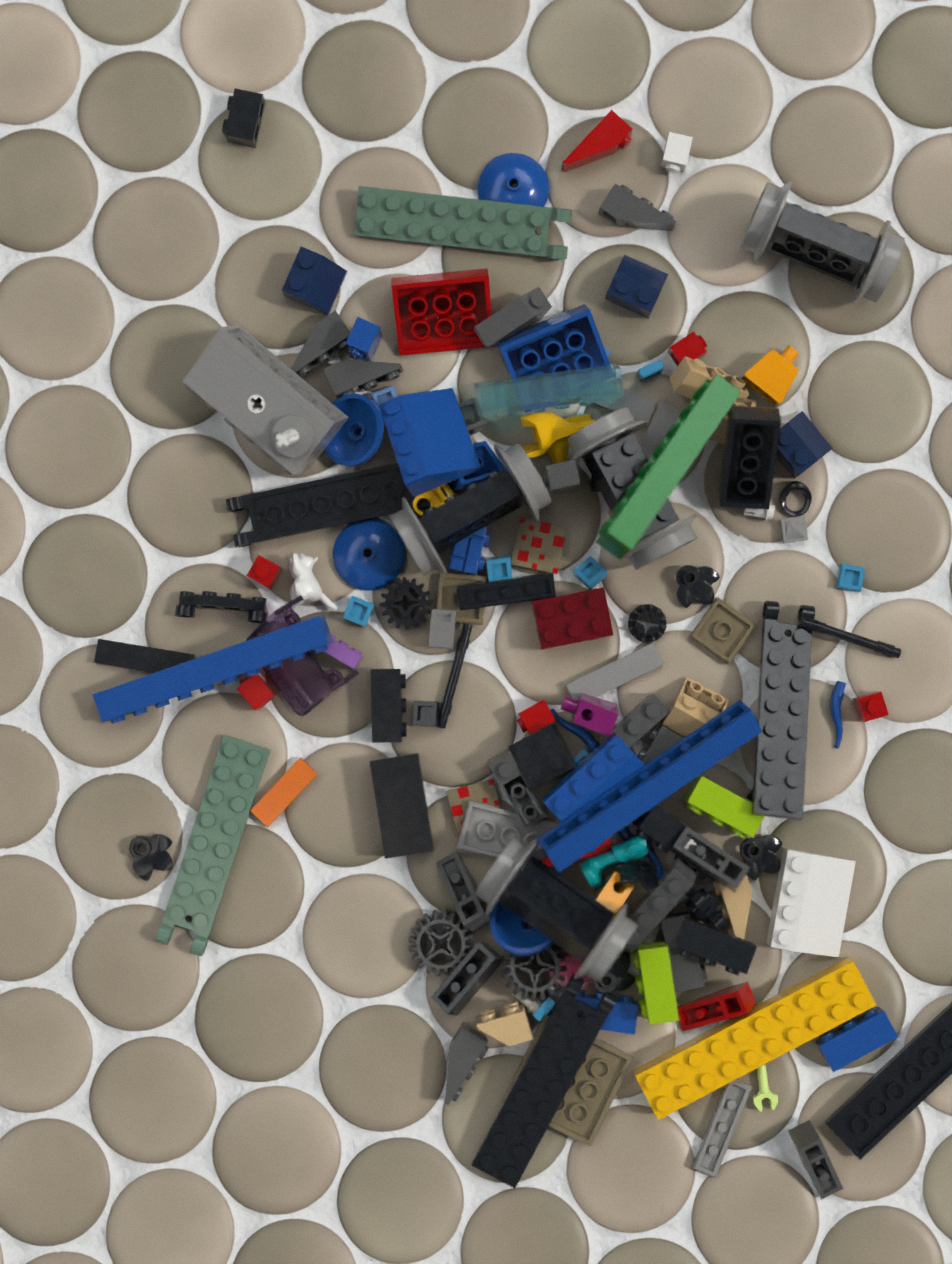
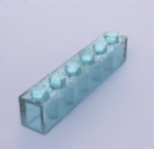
(548, 390)

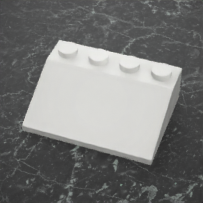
(810, 903)

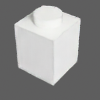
(676, 152)

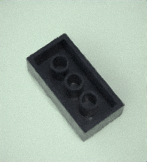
(749, 457)
(401, 805)

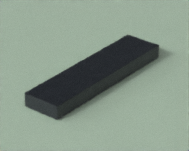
(506, 591)
(138, 656)

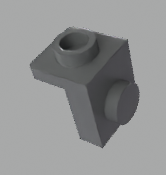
(473, 421)

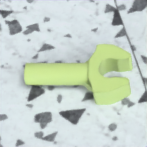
(764, 1091)

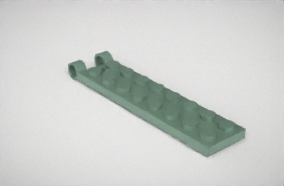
(458, 221)
(214, 841)

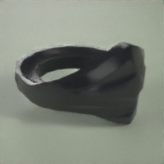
(804, 491)

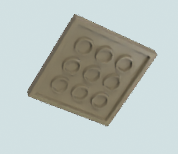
(589, 1092)

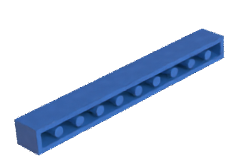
(213, 668)
(649, 785)

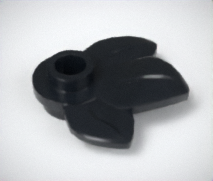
(698, 588)
(154, 856)
(764, 856)
(639, 871)
(617, 975)

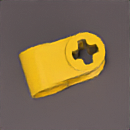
(433, 497)

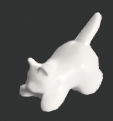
(305, 582)

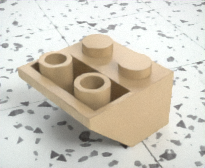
(693, 707)
(507, 1024)

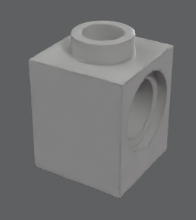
(442, 628)

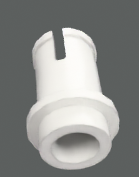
(761, 513)
(531, 1006)

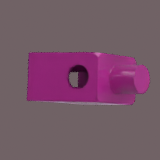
(600, 718)

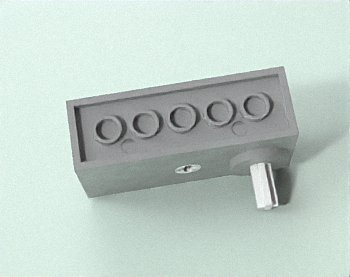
(264, 399)

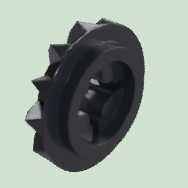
(637, 629)

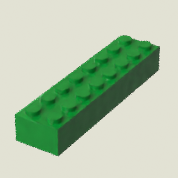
(667, 466)

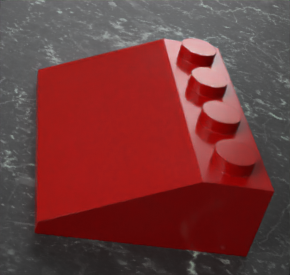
(440, 310)

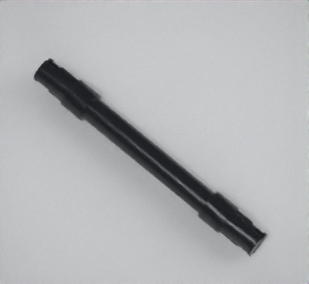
(462, 646)
(878, 646)

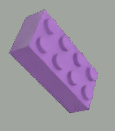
(344, 654)

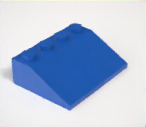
(554, 345)
(429, 439)
(592, 777)

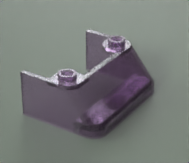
(301, 681)

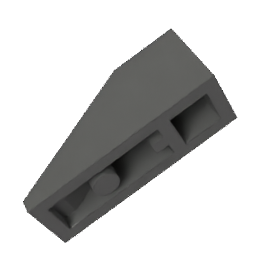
(513, 317)
(562, 477)
(711, 859)
(462, 892)
(815, 1159)

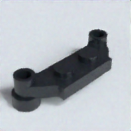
(188, 602)

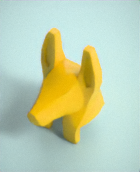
(552, 433)

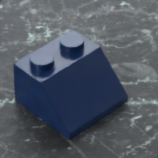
(314, 281)
(636, 286)
(800, 445)

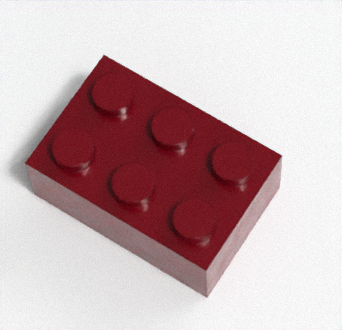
(572, 618)

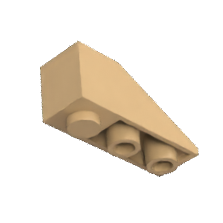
(693, 373)
(735, 906)

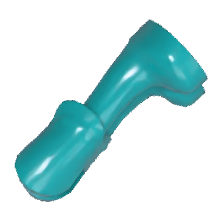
(629, 850)

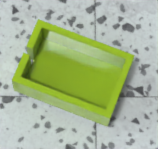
(722, 807)
(655, 982)

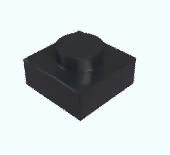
(426, 713)

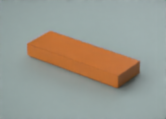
(284, 792)

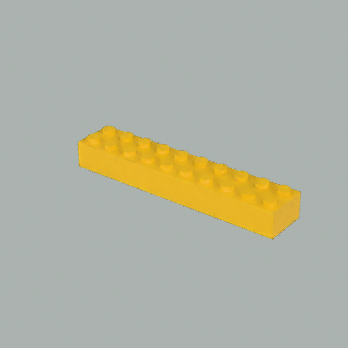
(754, 1038)

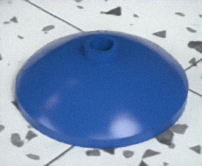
(527, 172)
(348, 446)
(376, 570)
(513, 934)

